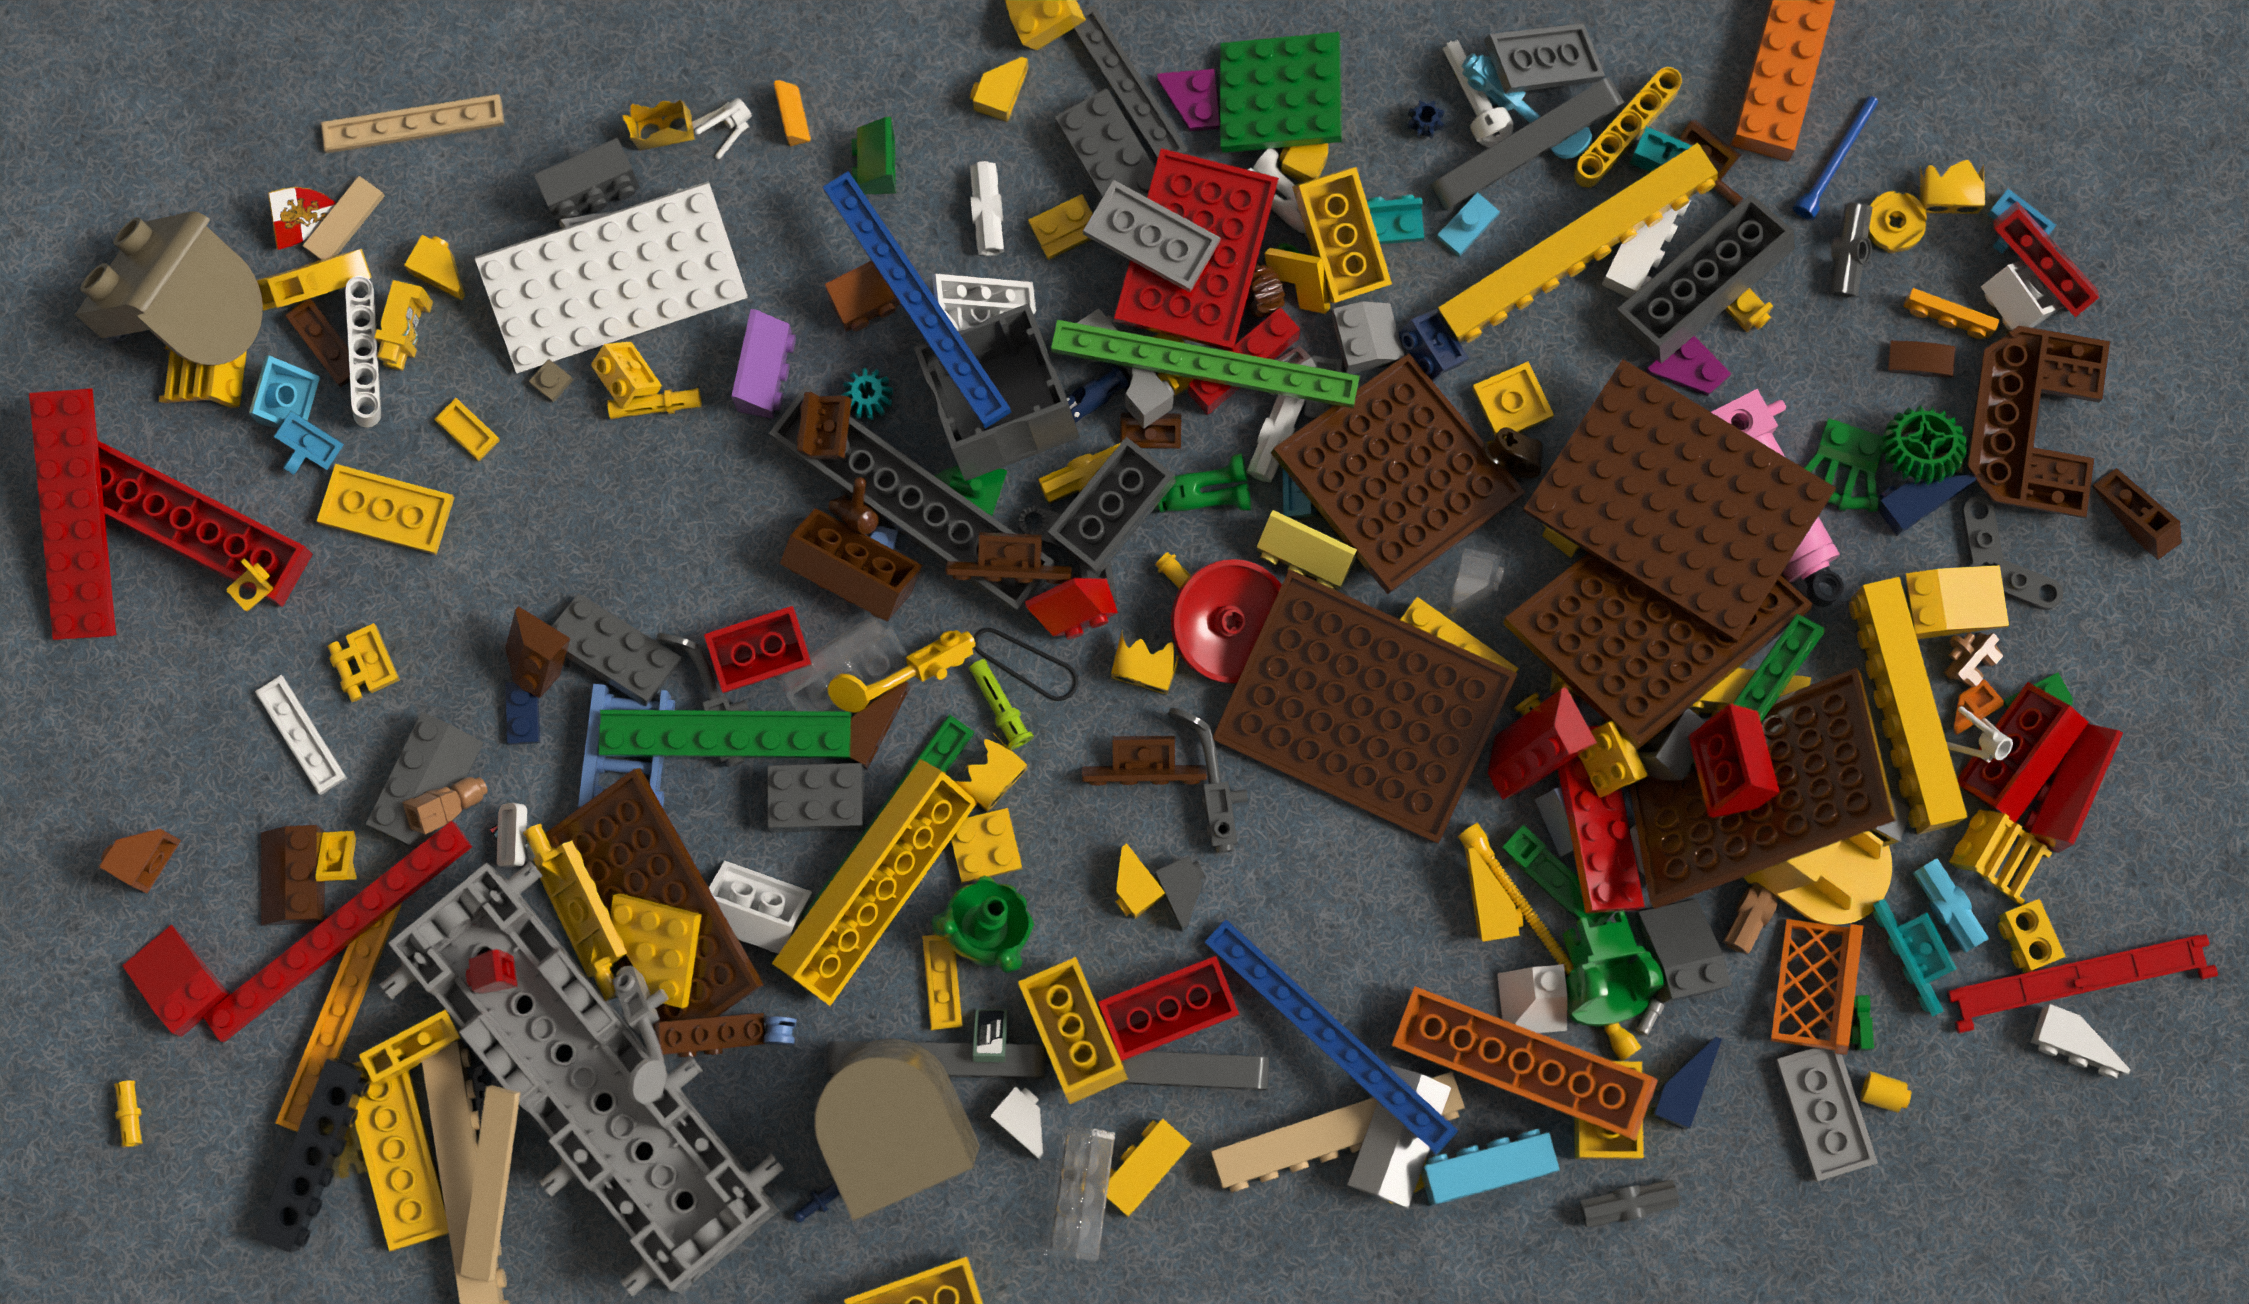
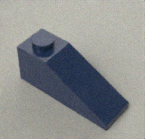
(1913, 501)
(1682, 1092)

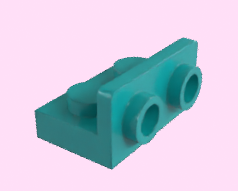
(1397, 219)

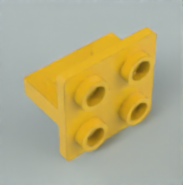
(1611, 761)

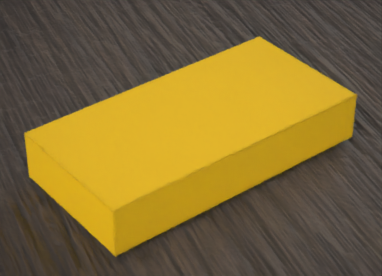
(467, 429)

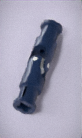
(1096, 393)

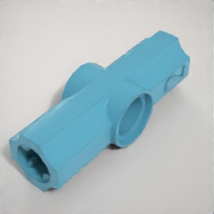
(1950, 905)

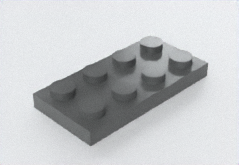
(1544, 58)
(615, 650)

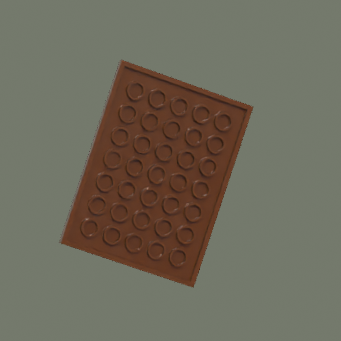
(1679, 500)
(1634, 650)
(1364, 706)
(1827, 793)

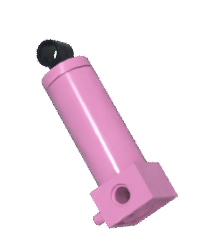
(1817, 549)

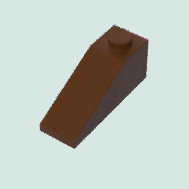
(2140, 514)
(873, 723)

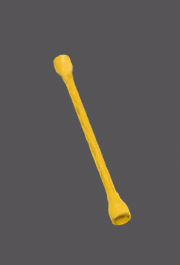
(1621, 1040)

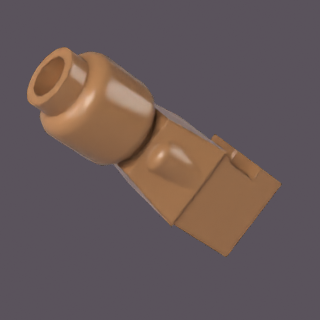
(442, 805)

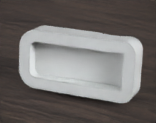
(510, 839)

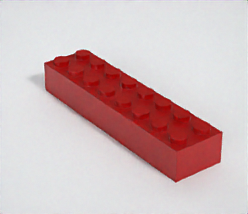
(197, 525)

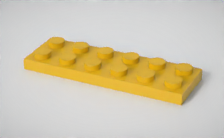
(400, 1163)

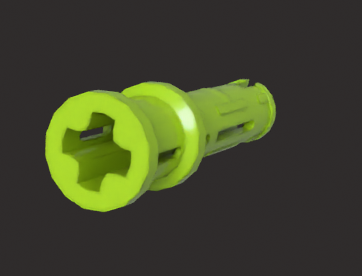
(1010, 716)

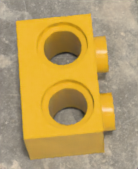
(2038, 933)

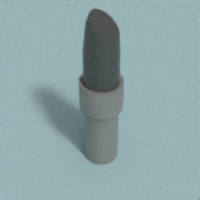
(1654, 1010)

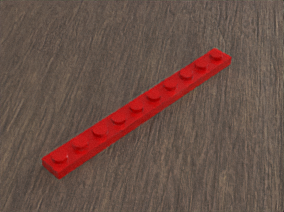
(337, 931)

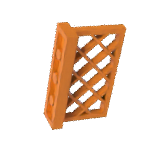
(1845, 986)

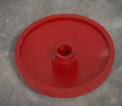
(1221, 616)

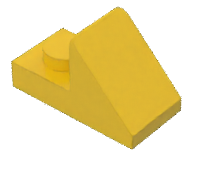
(336, 857)

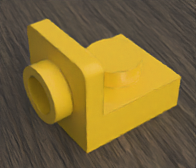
(1750, 311)

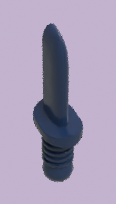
(819, 1201)

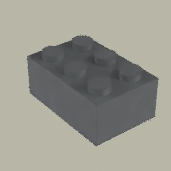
(588, 181)
(816, 798)

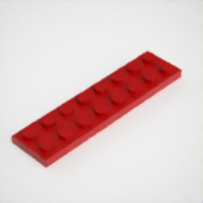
(72, 514)

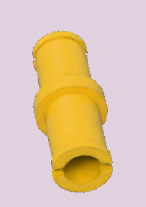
(128, 1113)

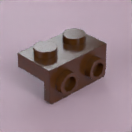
(824, 426)

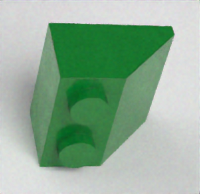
(875, 157)

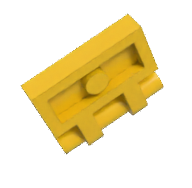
(372, 658)

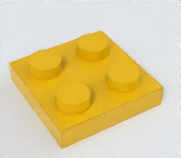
(1513, 400)
(986, 846)

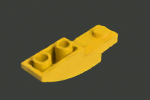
(312, 279)

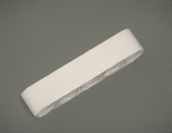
(363, 337)

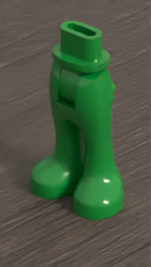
(1186, 492)

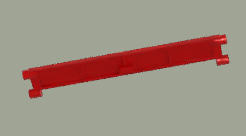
(2080, 978)

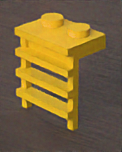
(212, 382)
(1988, 843)

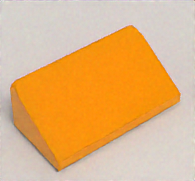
(792, 113)

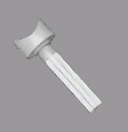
(1488, 119)

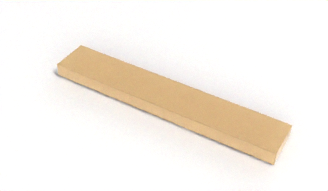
(412, 123)
(490, 1183)

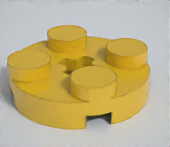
(1912, 227)

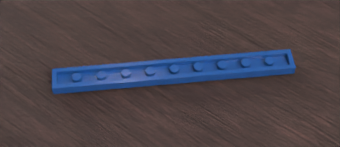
(917, 300)
(1331, 1037)

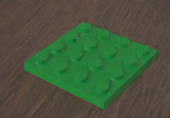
(1280, 92)

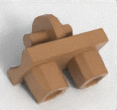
(1968, 654)

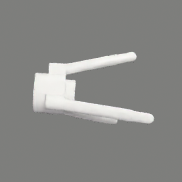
(732, 114)
(1992, 741)

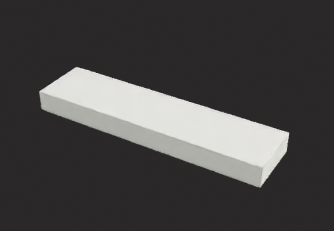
(301, 735)

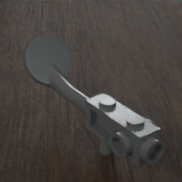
(714, 702)
(1216, 796)

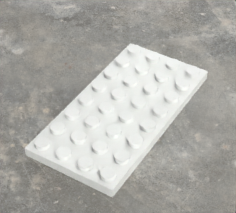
(611, 277)

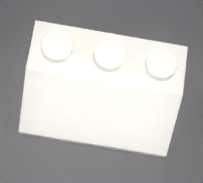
(759, 906)

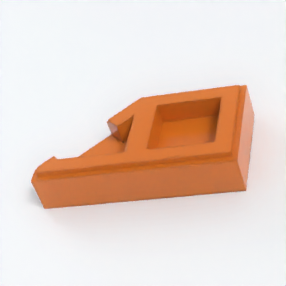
(1979, 701)

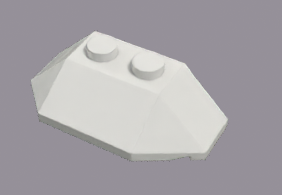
(976, 299)

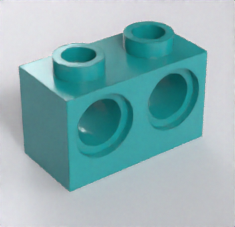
(1656, 149)

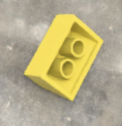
(1305, 550)

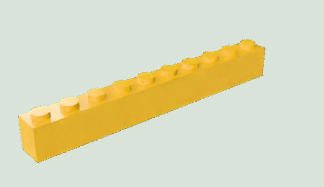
(1579, 243)

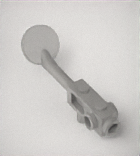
(640, 1012)

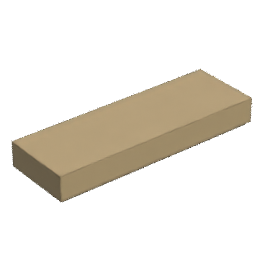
(344, 219)

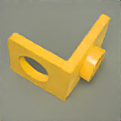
(256, 575)

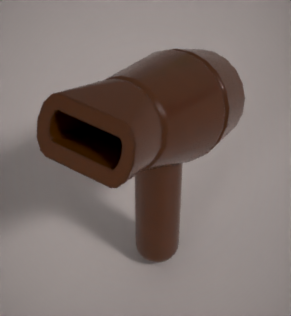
(853, 511)

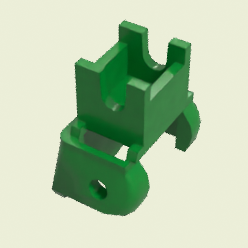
(1603, 984)

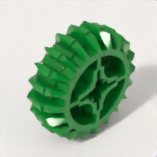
(1936, 437)

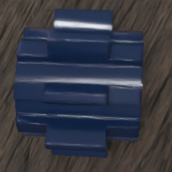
(1428, 110)

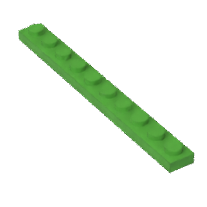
(1205, 363)

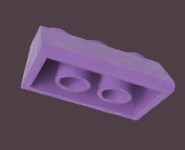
(762, 365)

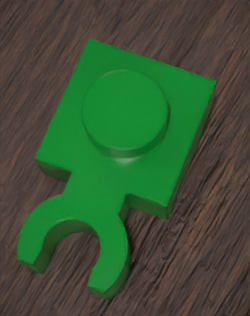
(1862, 1030)

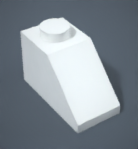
(1021, 1119)

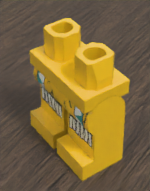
(400, 323)

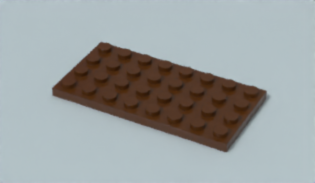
(638, 853)

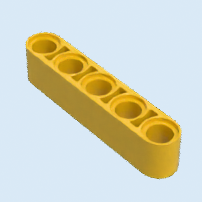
(1633, 115)

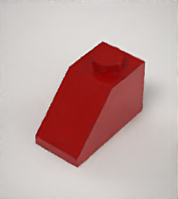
(491, 972)

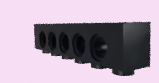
(275, 1226)

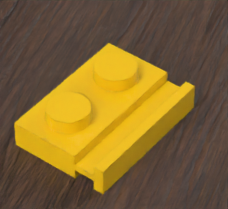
(1062, 226)

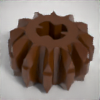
(1265, 292)

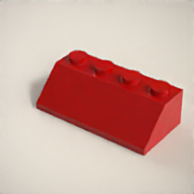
(2041, 736)
(1538, 744)
(2072, 788)
(1168, 1008)

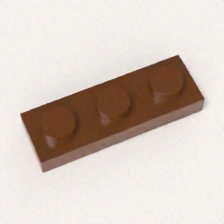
(322, 340)

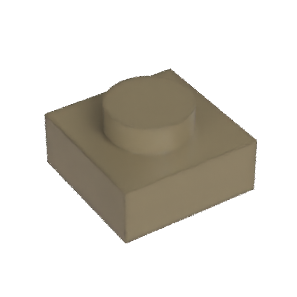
(551, 380)

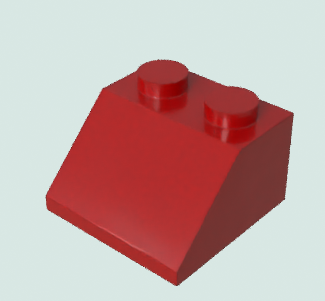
(1074, 606)

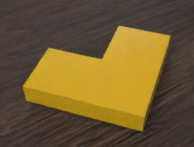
(1306, 274)

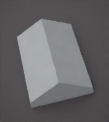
(1390, 1152)

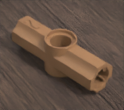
(1754, 912)

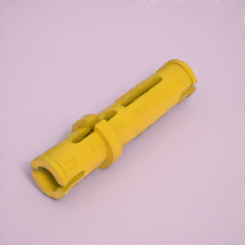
(663, 402)

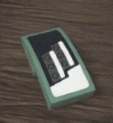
(990, 1035)

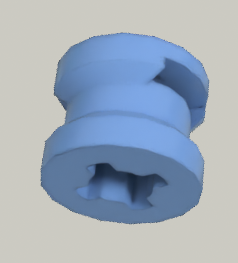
(778, 1033)

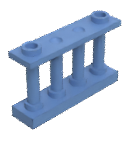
(596, 764)

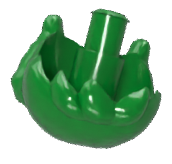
(986, 924)

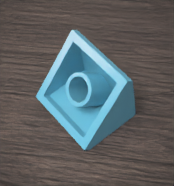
(281, 390)

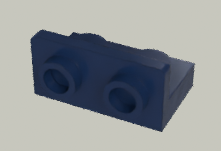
(1432, 344)

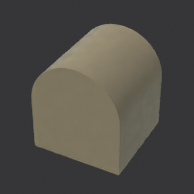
(892, 1125)

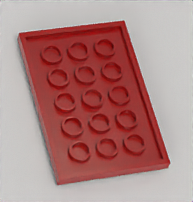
(1226, 203)

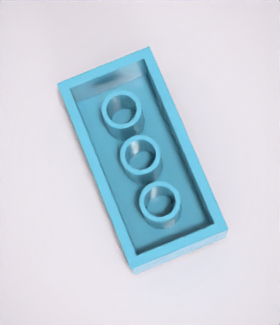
(1489, 1169)

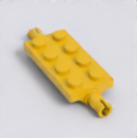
(578, 908)

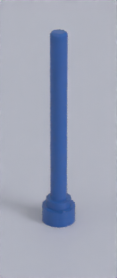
(1808, 205)

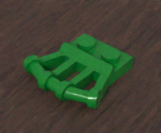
(1855, 450)

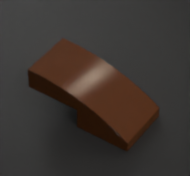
(1922, 358)

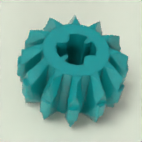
(880, 393)

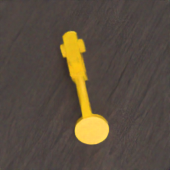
(932, 660)

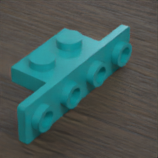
(1920, 951)

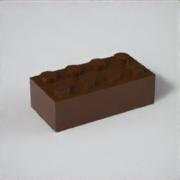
(851, 564)

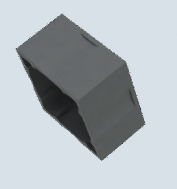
(1020, 368)

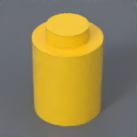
(1885, 1092)

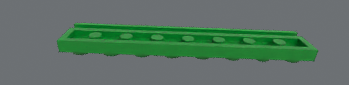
(725, 734)

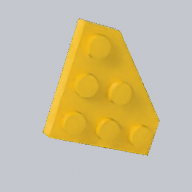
(658, 944)

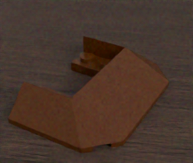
(2006, 417)

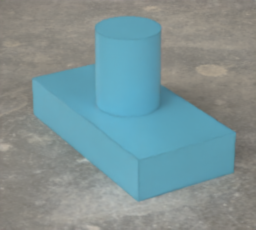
(1468, 224)

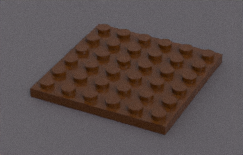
(1397, 473)

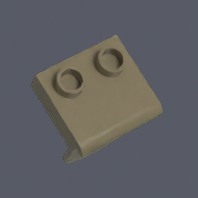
(179, 286)

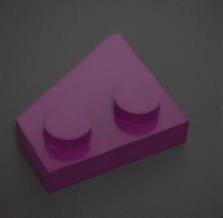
(1193, 97)
(1692, 368)

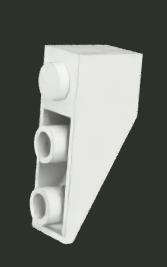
(2072, 1036)

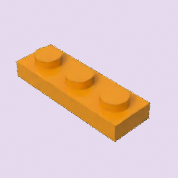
(1950, 314)

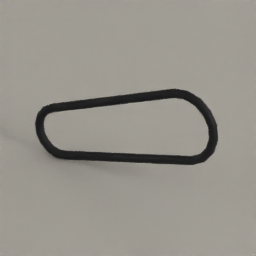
(1016, 675)

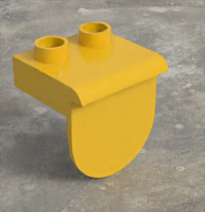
(1833, 882)

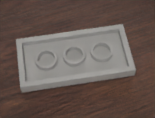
(1151, 236)
(1826, 1112)

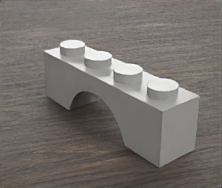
(1147, 395)

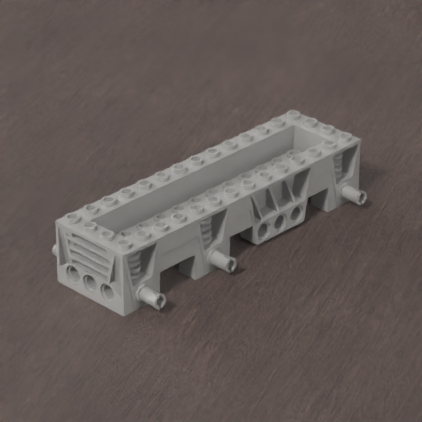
(563, 1096)

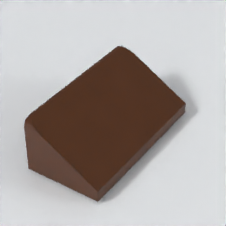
(1718, 152)
(1160, 434)

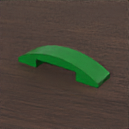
(1551, 875)

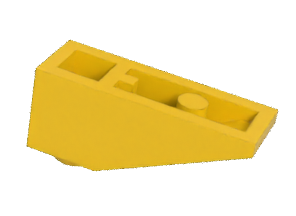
(1493, 908)
(409, 1048)

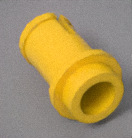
(1172, 569)

